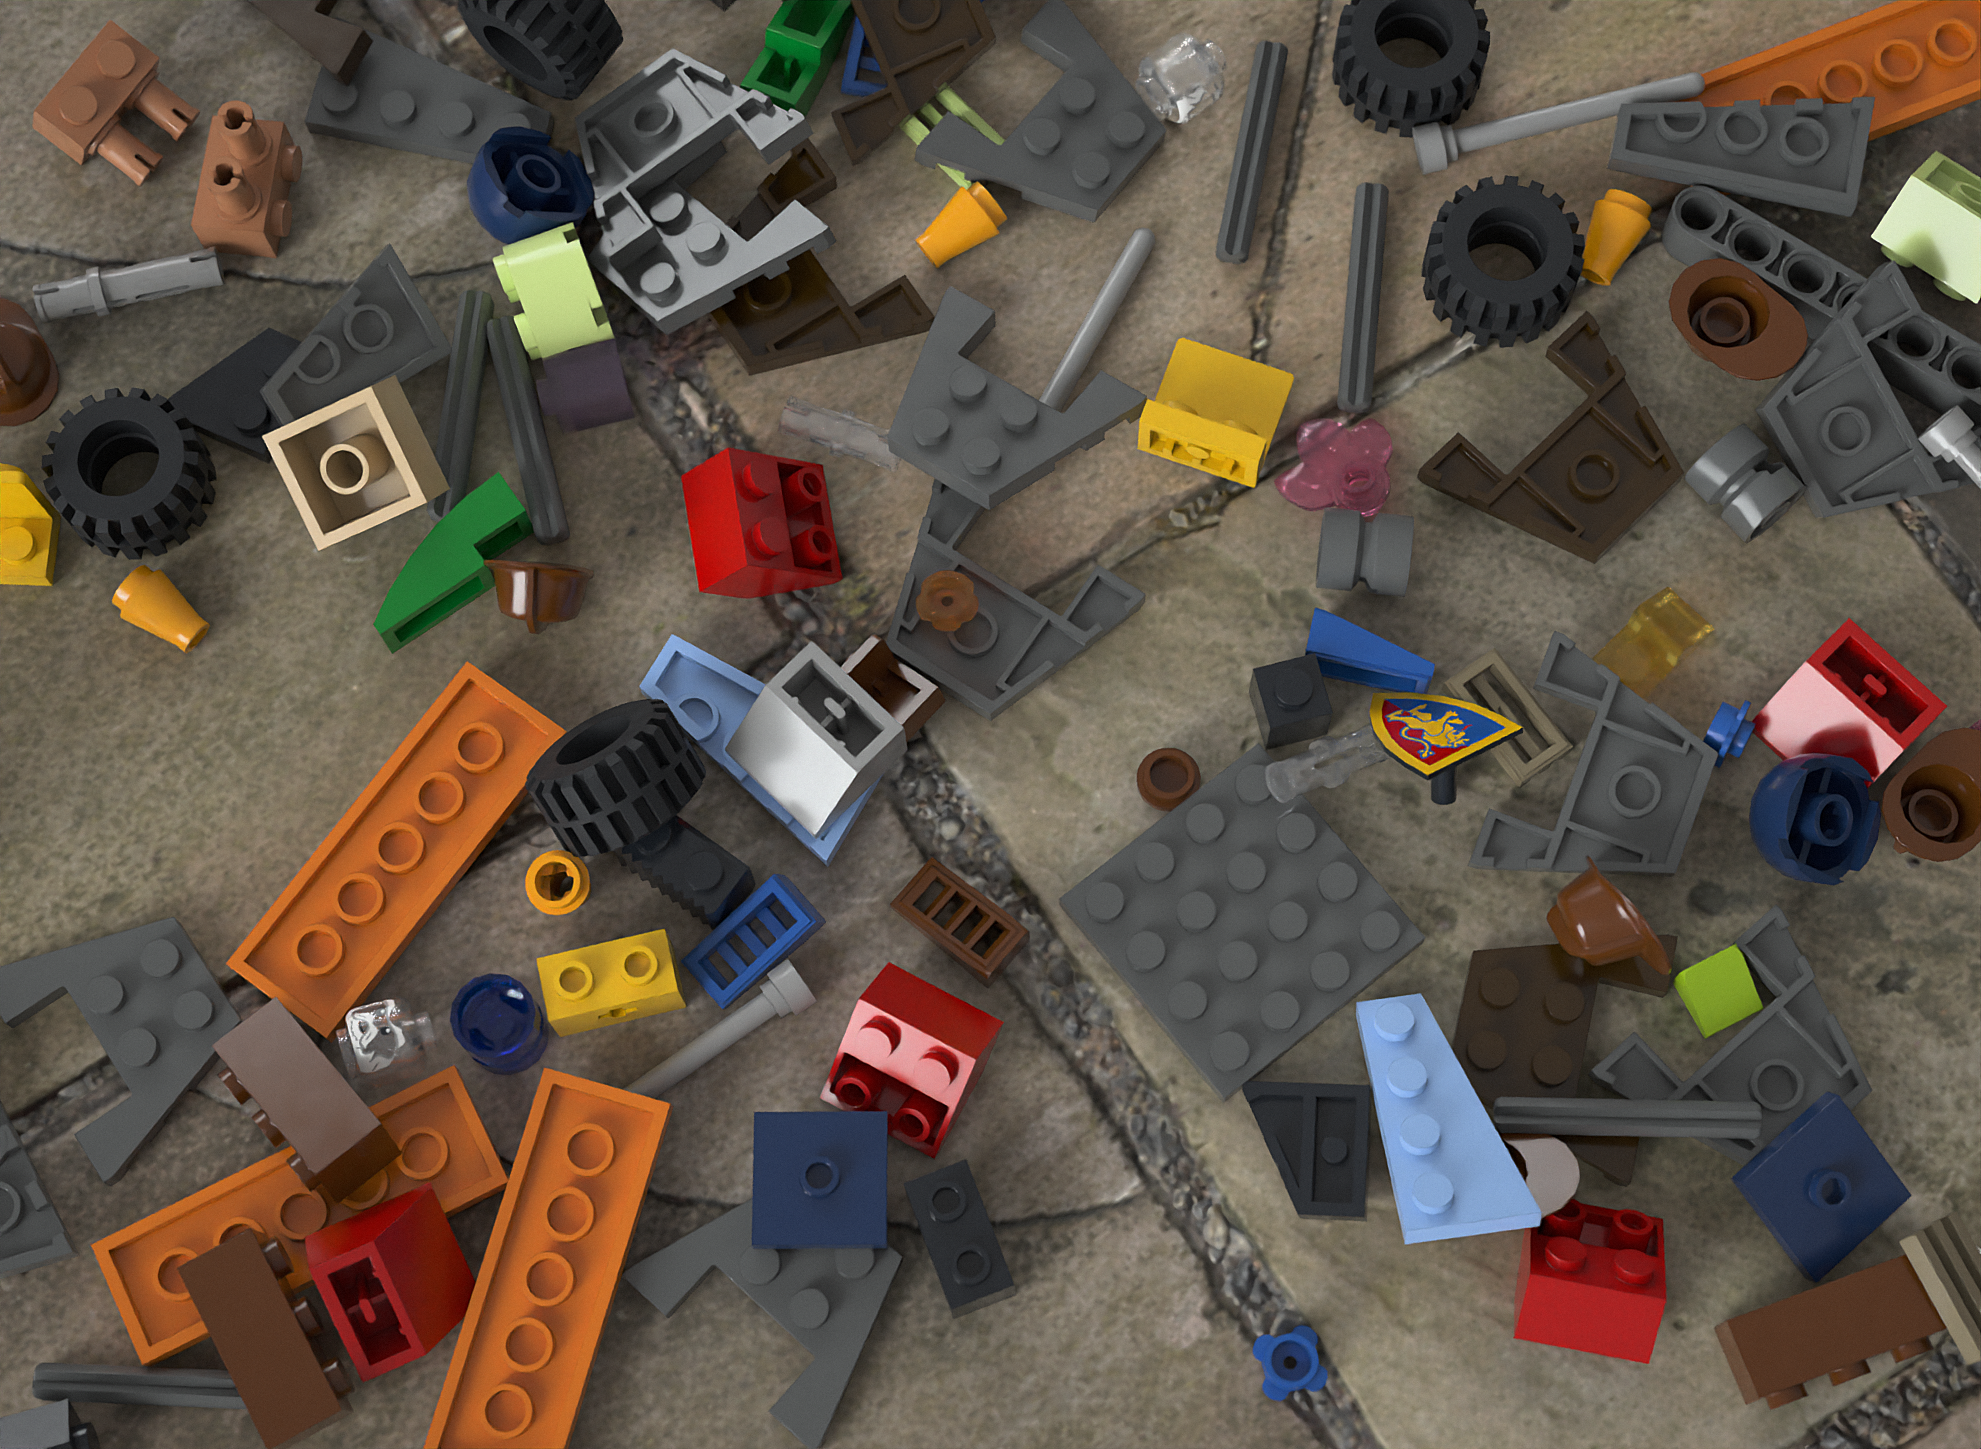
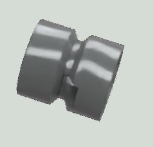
(1745, 483)
(1364, 551)

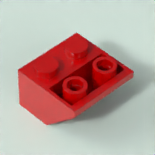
(760, 525)
(1849, 704)
(911, 1056)
(392, 1280)
(1593, 1282)

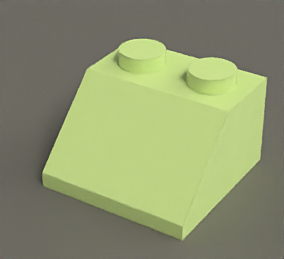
(1938, 227)

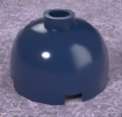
(526, 186)
(1815, 818)

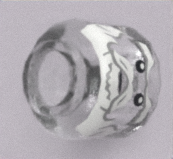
(1182, 77)
(386, 1042)

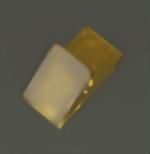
(1654, 642)

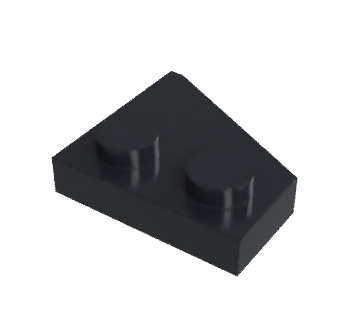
(227, 397)
(1317, 1143)

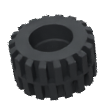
(546, 42)
(1401, 94)
(1509, 217)
(103, 436)
(616, 777)

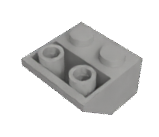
(816, 740)

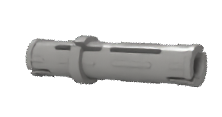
(114, 288)

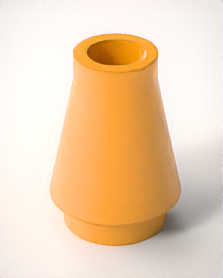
(961, 225)
(1613, 234)
(158, 607)
(546, 876)

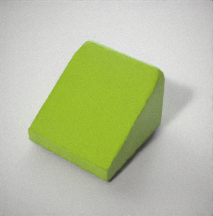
(1718, 991)

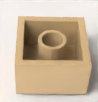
(356, 463)

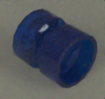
(499, 1024)

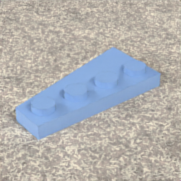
(709, 706)
(1437, 1138)

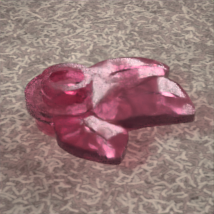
(1333, 461)

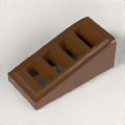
(1002, 951)

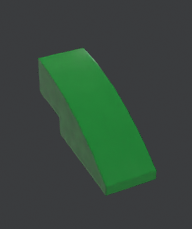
(799, 51)
(449, 562)

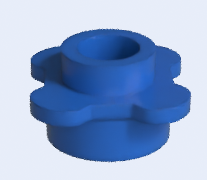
(1729, 731)
(1300, 1346)

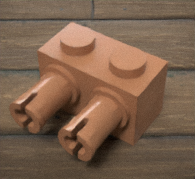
(97, 90)
(246, 183)

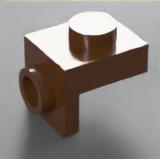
(893, 685)

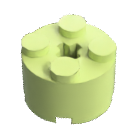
(555, 292)

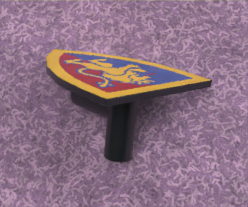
(1436, 735)

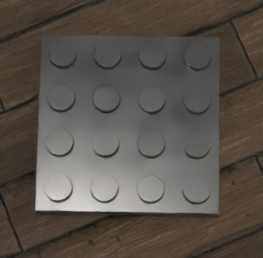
(1240, 923)

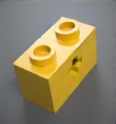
(611, 982)

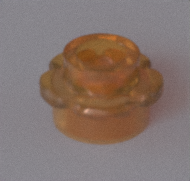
(947, 584)

